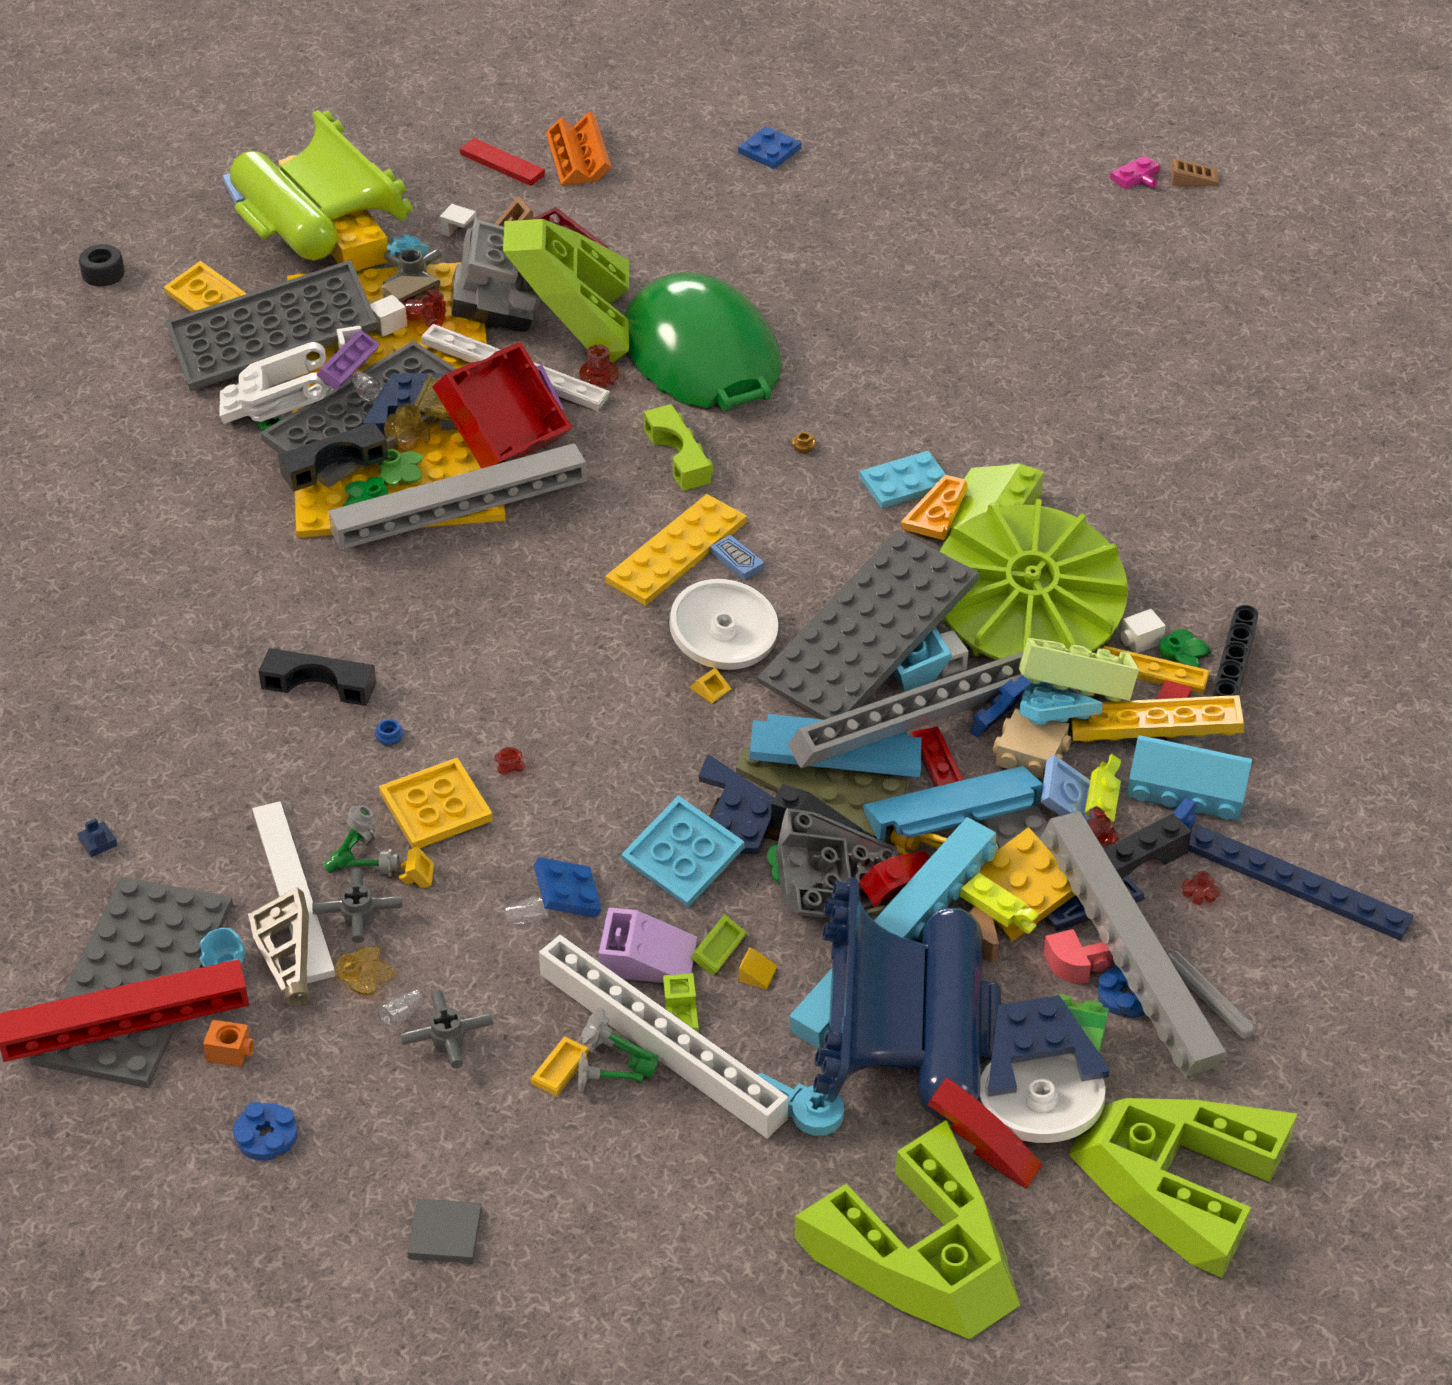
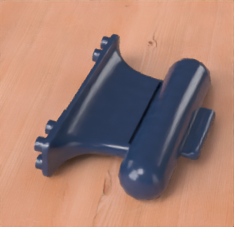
(905, 999)

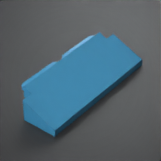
(892, 755)
(952, 803)

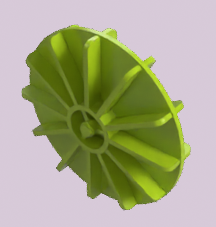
(1038, 580)

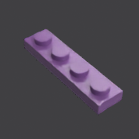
(348, 360)

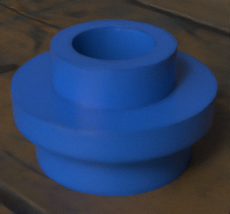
(389, 732)

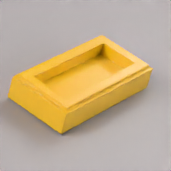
(559, 1066)

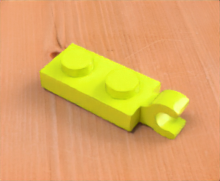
(1104, 788)
(998, 903)

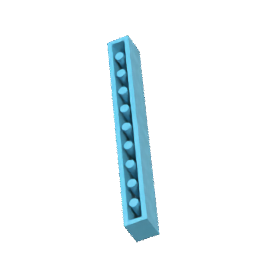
(906, 915)

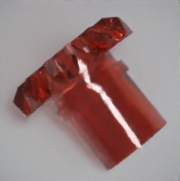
(428, 309)
(599, 368)
(1102, 827)

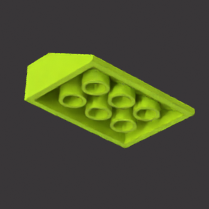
(999, 485)

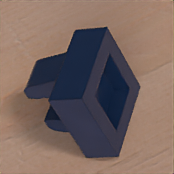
(96, 838)

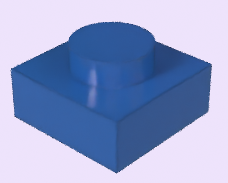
(1185, 812)

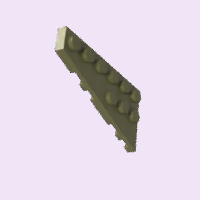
(839, 788)

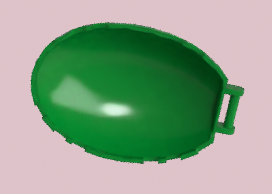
(702, 341)

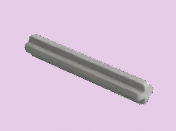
(1212, 996)

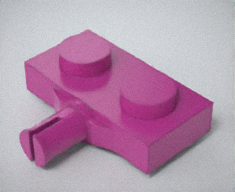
(1136, 172)

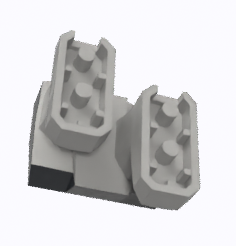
(490, 299)

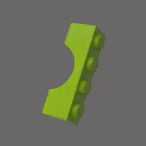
(667, 428)

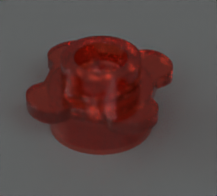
(509, 760)

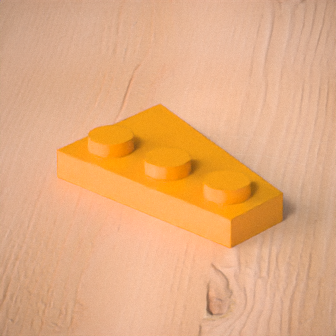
(937, 509)

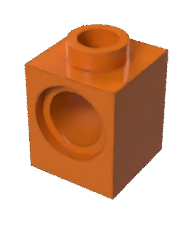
(228, 1043)

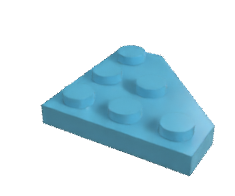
(1047, 703)

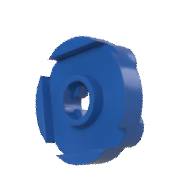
(1111, 996)
(258, 1116)

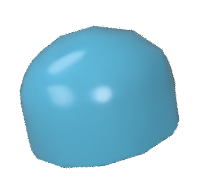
(221, 946)

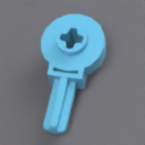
(399, 244)
(809, 1109)

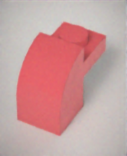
(1071, 960)

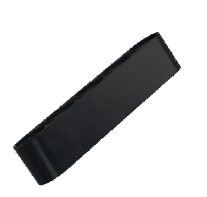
(1236, 651)

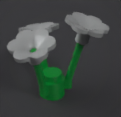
(597, 1029)

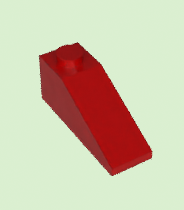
(891, 876)

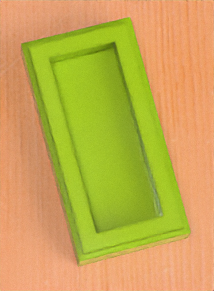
(718, 945)

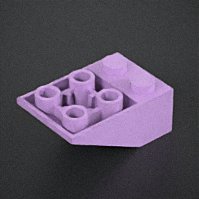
(644, 947)

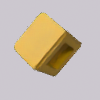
(711, 686)
(757, 969)

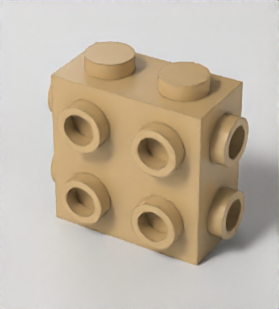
(1030, 743)

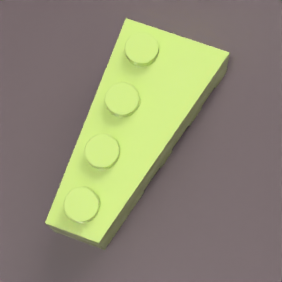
(1079, 669)

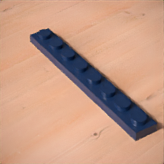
(1300, 882)

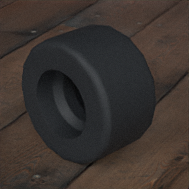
(101, 265)

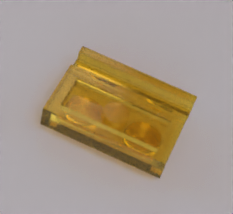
(428, 400)

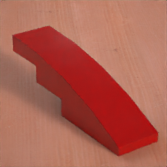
(984, 1130)

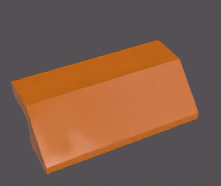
(578, 150)

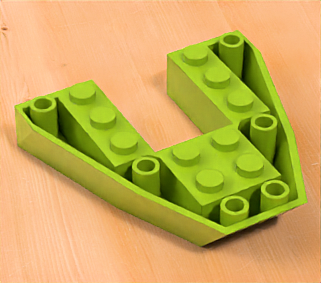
(573, 279)
(1138, 1140)
(948, 1278)

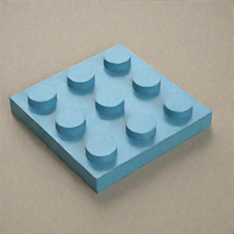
(683, 851)

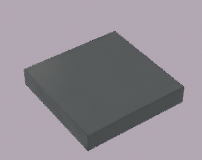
(444, 1231)

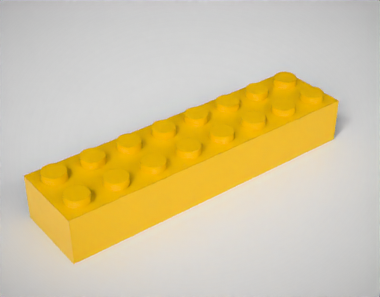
(357, 238)

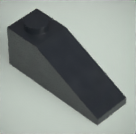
(798, 799)

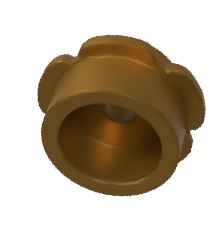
(804, 442)

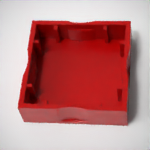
(502, 406)

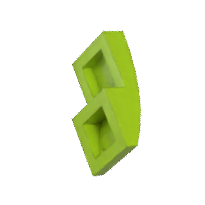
(681, 998)

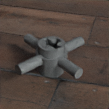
(412, 263)
(357, 905)
(446, 1029)

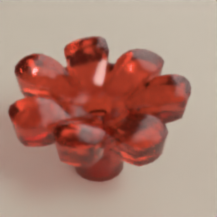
(1201, 887)

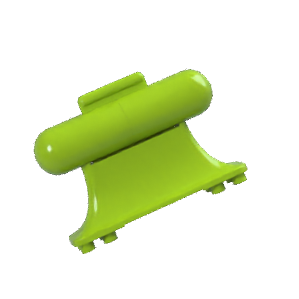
(313, 190)

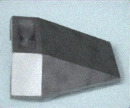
(819, 852)

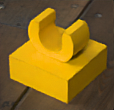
(417, 869)

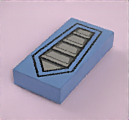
(737, 557)

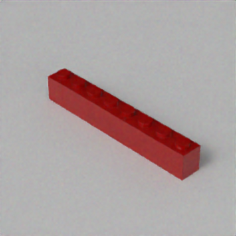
(122, 1010)

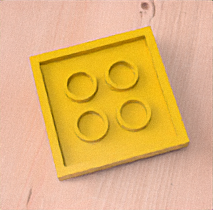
(435, 803)
(1029, 873)

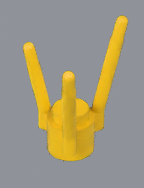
(905, 843)

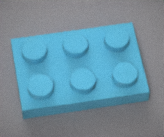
(902, 479)

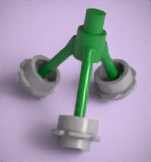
(362, 832)

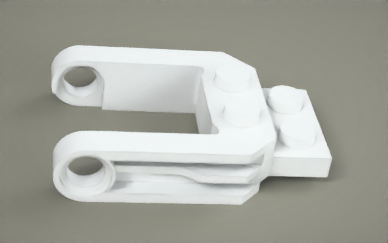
(256, 398)

